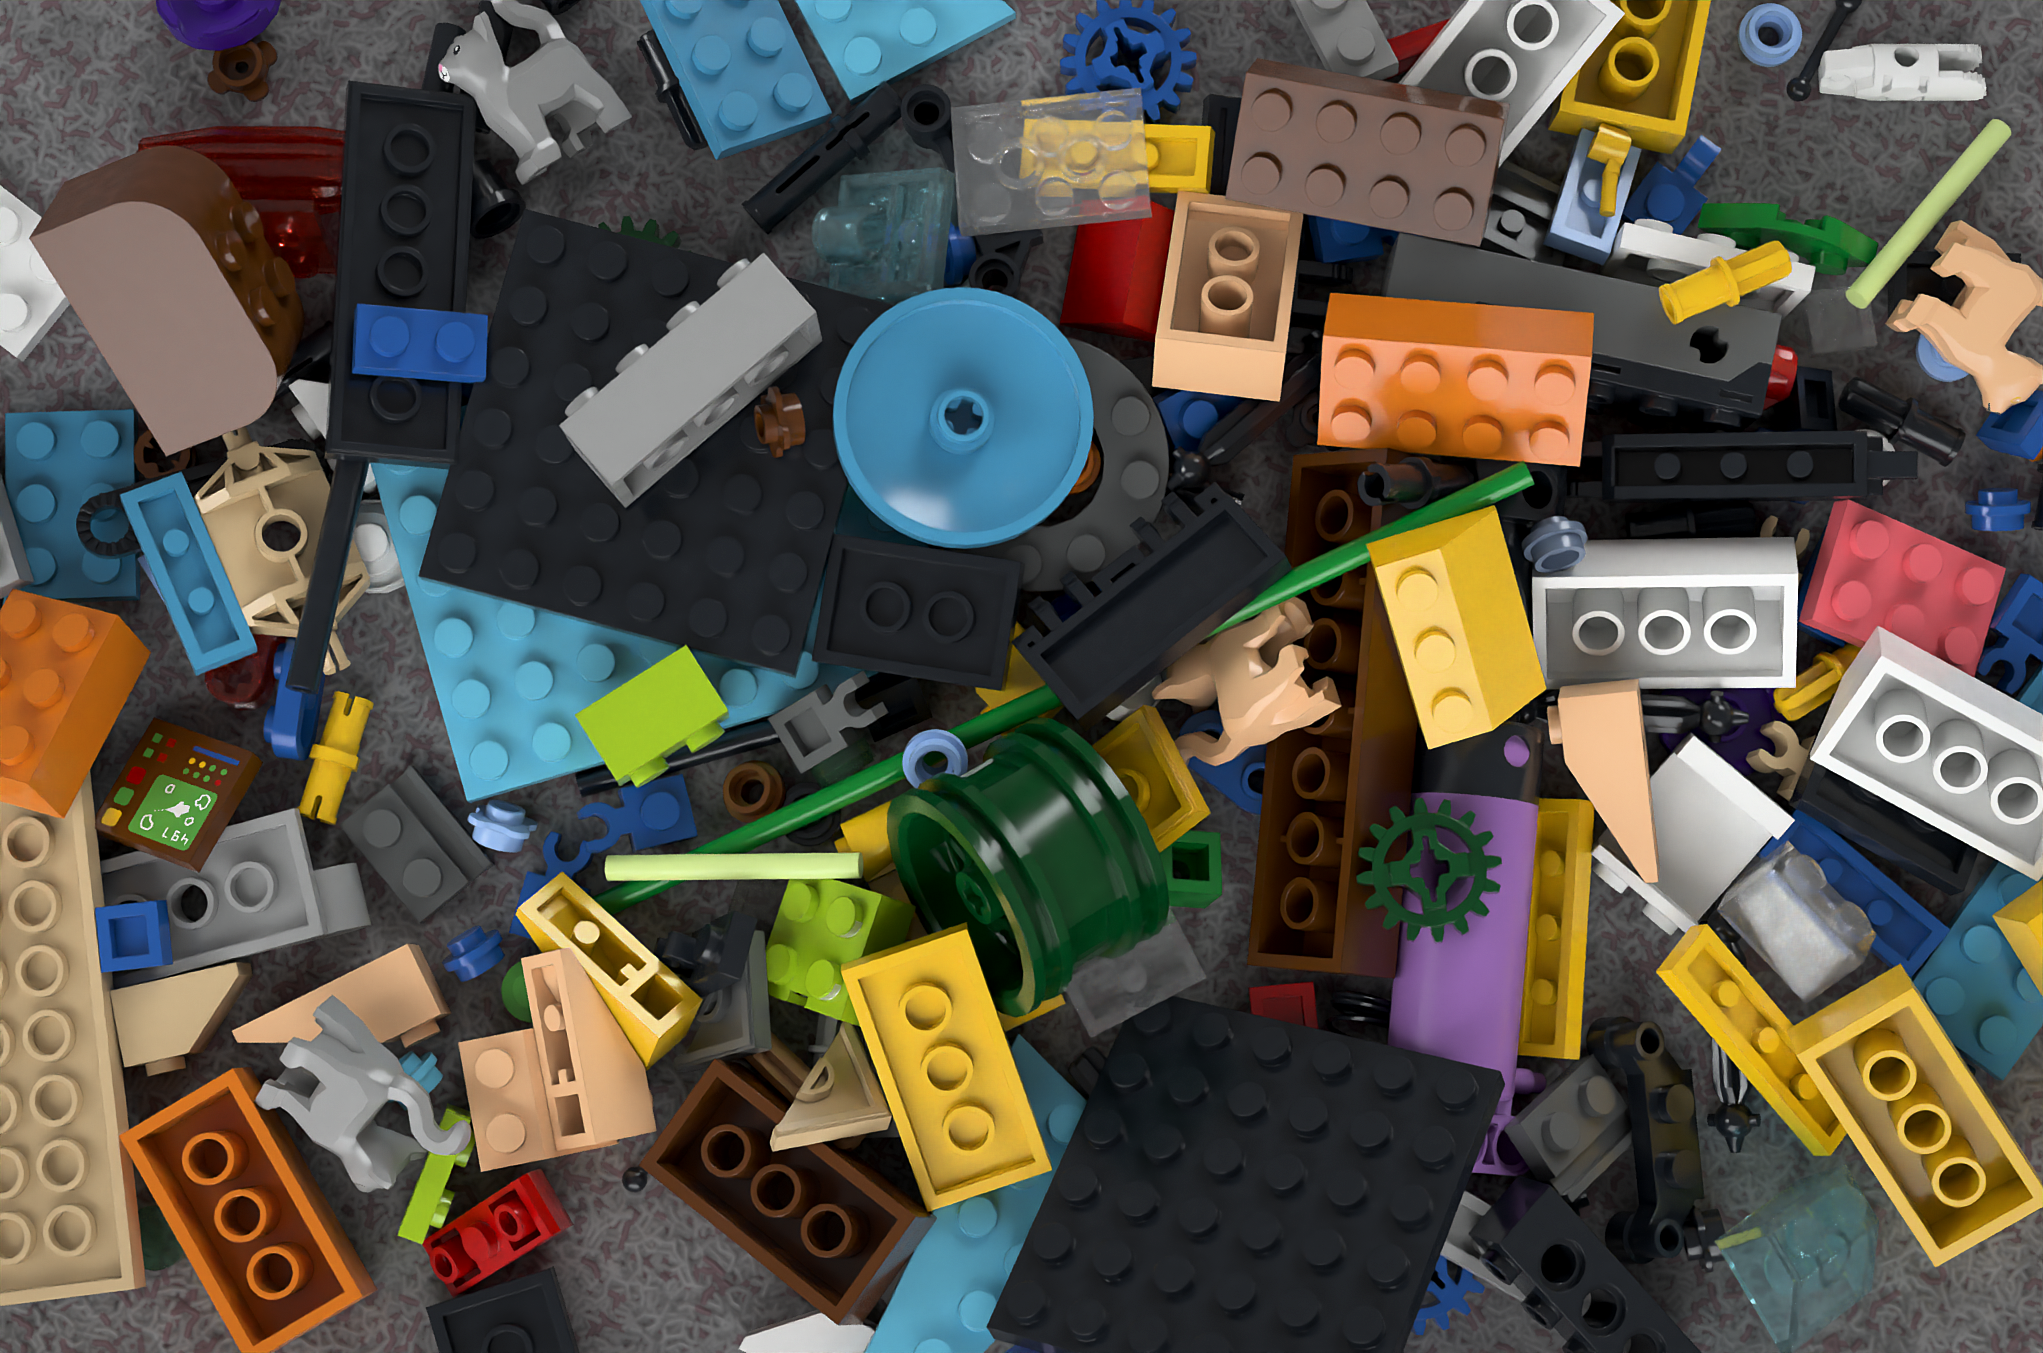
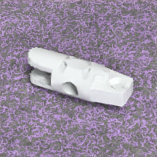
(1904, 72)

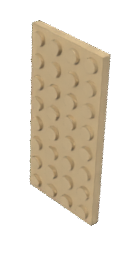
(62, 1092)

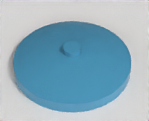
(962, 417)

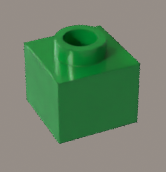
(1199, 863)

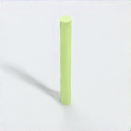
(1928, 213)
(734, 866)

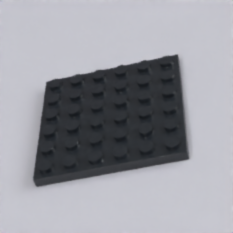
(715, 549)
(1248, 1192)

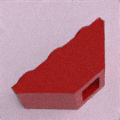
(496, 1232)

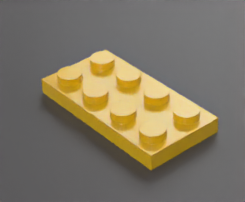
(946, 1067)

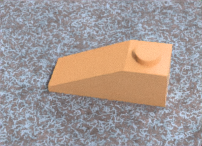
(1609, 759)
(390, 995)
(587, 1064)

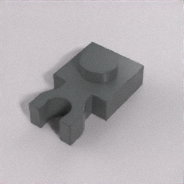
(824, 722)

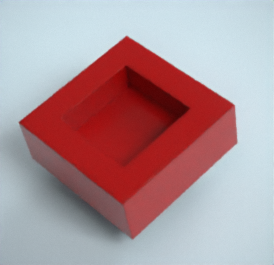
(1285, 1002)

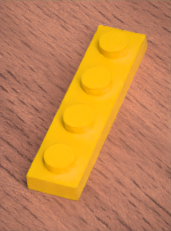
(1557, 930)
(1750, 1033)

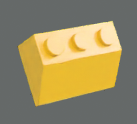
(1458, 625)

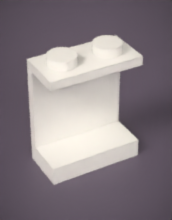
(1706, 834)

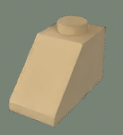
(175, 1015)

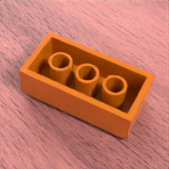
(1455, 378)
(248, 1213)

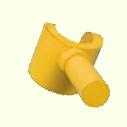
(1609, 147)

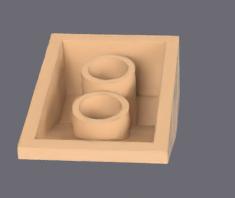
(1227, 297)

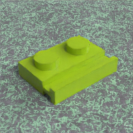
(430, 1198)

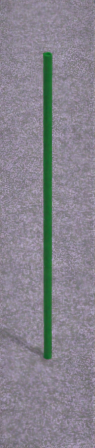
(1043, 700)

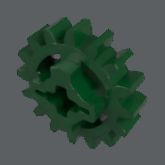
(1459, 867)

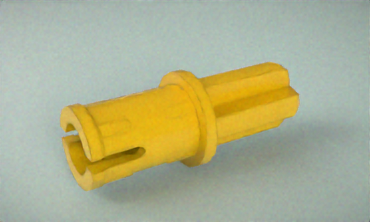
(1725, 281)
(1815, 683)

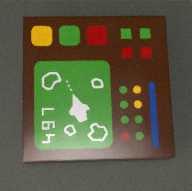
(176, 794)

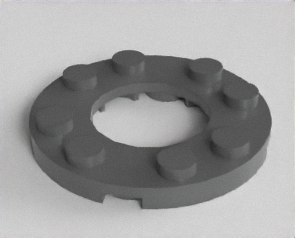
(1131, 485)

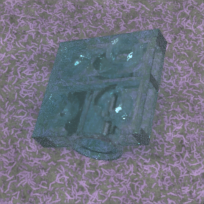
(887, 233)

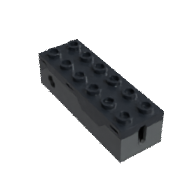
(1701, 373)

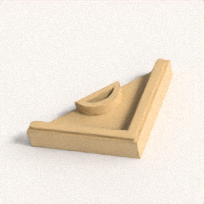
(835, 1099)

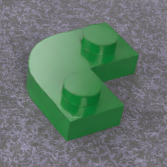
(1824, 242)

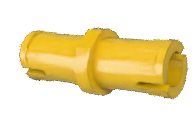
(334, 757)

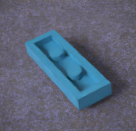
(188, 573)

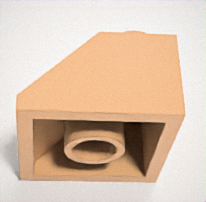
(509, 1101)

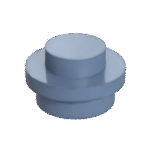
(1555, 544)

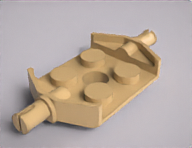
(239, 504)

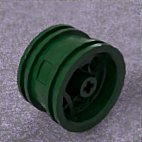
(1035, 859)

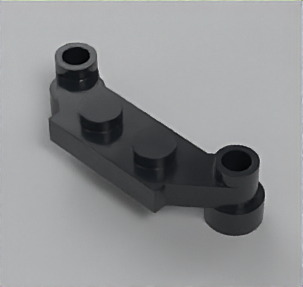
(1001, 253)
(1662, 1139)

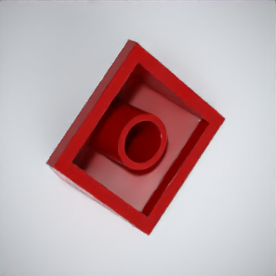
(1119, 275)

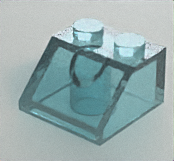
(1805, 1255)

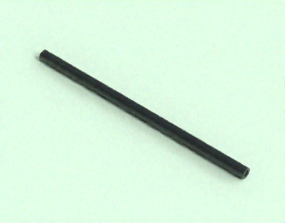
(344, 497)

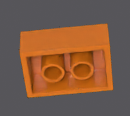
(59, 695)

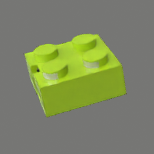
(819, 930)

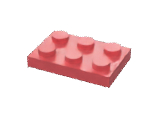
(1903, 581)

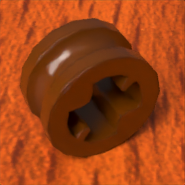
(142, 457)

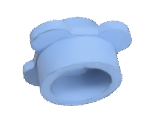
(501, 826)

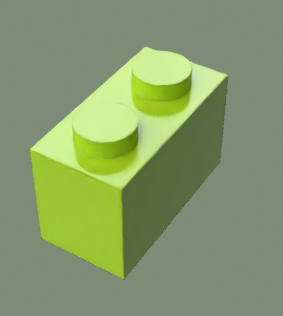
(654, 717)

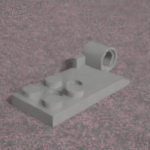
(256, 895)

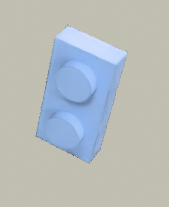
(1576, 219)

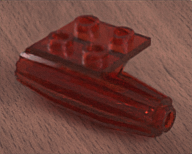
(285, 175)

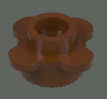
(250, 83)
(779, 421)

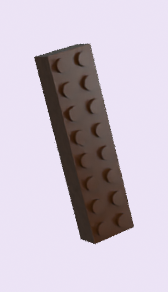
(1345, 768)

